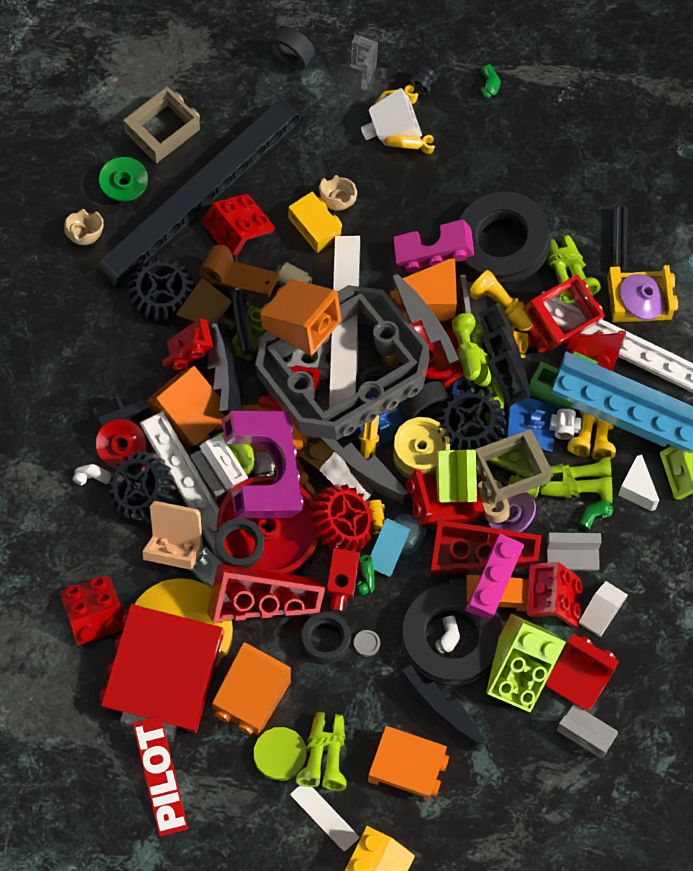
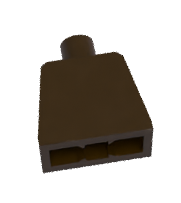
(207, 304)

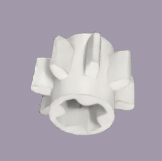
(565, 424)
(263, 464)

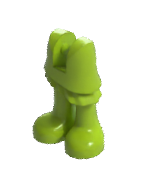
(569, 259)
(470, 351)
(569, 486)
(319, 742)

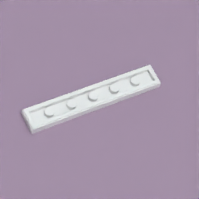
(187, 478)

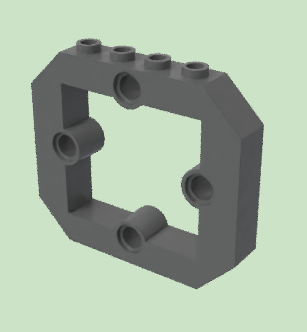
(357, 409)

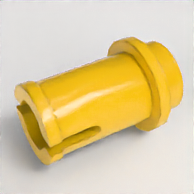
(378, 515)

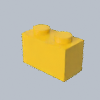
(314, 221)

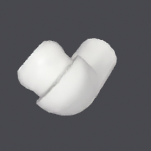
(91, 471)
(451, 636)

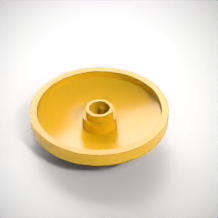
(188, 600)

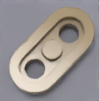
(494, 512)

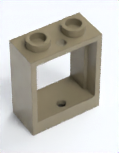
(155, 150)
(533, 454)

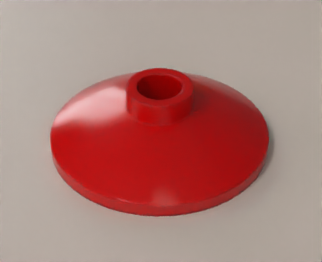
(108, 441)

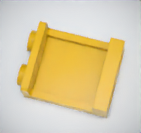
(663, 278)

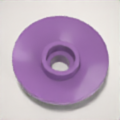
(642, 296)
(521, 513)

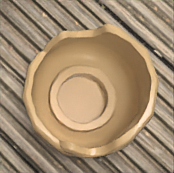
(338, 193)
(83, 227)

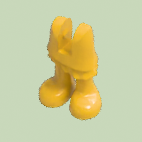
(489, 286)
(581, 445)

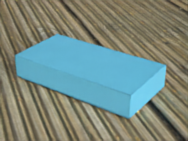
(389, 546)

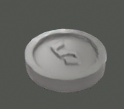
(366, 643)

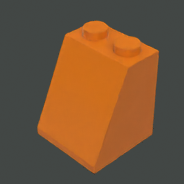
(436, 288)
(302, 314)
(189, 406)
(251, 690)

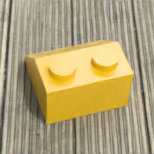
(379, 853)

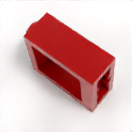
(545, 323)

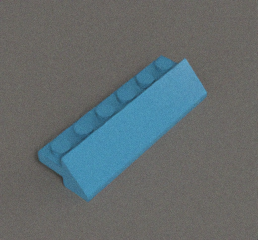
(624, 403)

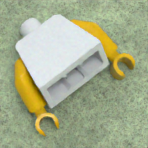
(396, 121)

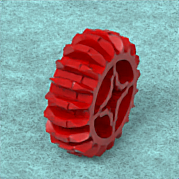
(329, 517)

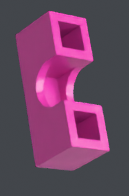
(454, 243)
(495, 577)

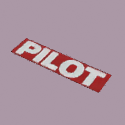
(160, 776)

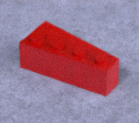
(465, 548)
(258, 593)

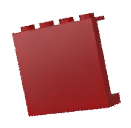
(162, 667)

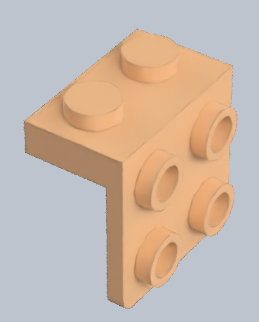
(175, 535)

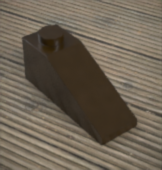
(331, 469)

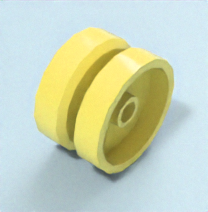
(417, 446)

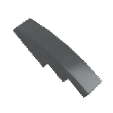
(419, 311)
(371, 471)

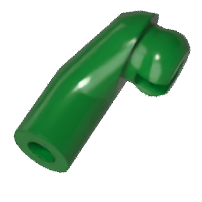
(492, 81)
(593, 510)
(367, 584)

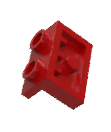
(188, 345)

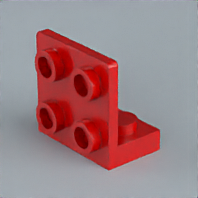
(236, 221)
(554, 592)

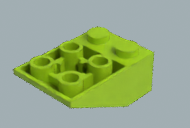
(523, 662)

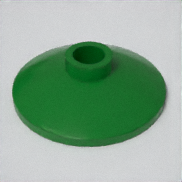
(121, 170)

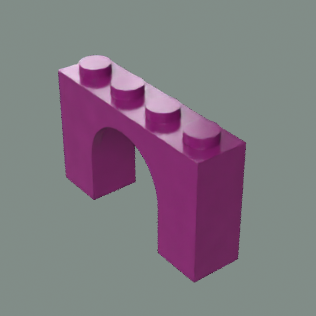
(274, 434)

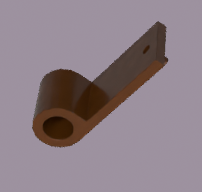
(223, 271)

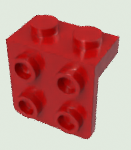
(93, 609)
(581, 672)

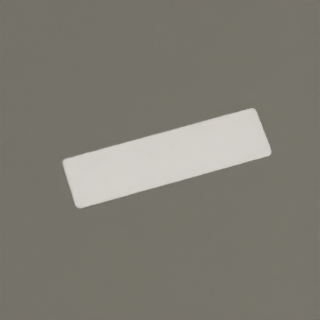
(325, 816)

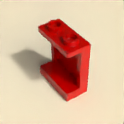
(427, 508)

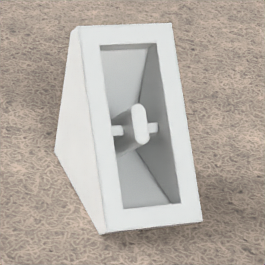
(639, 486)
(602, 608)

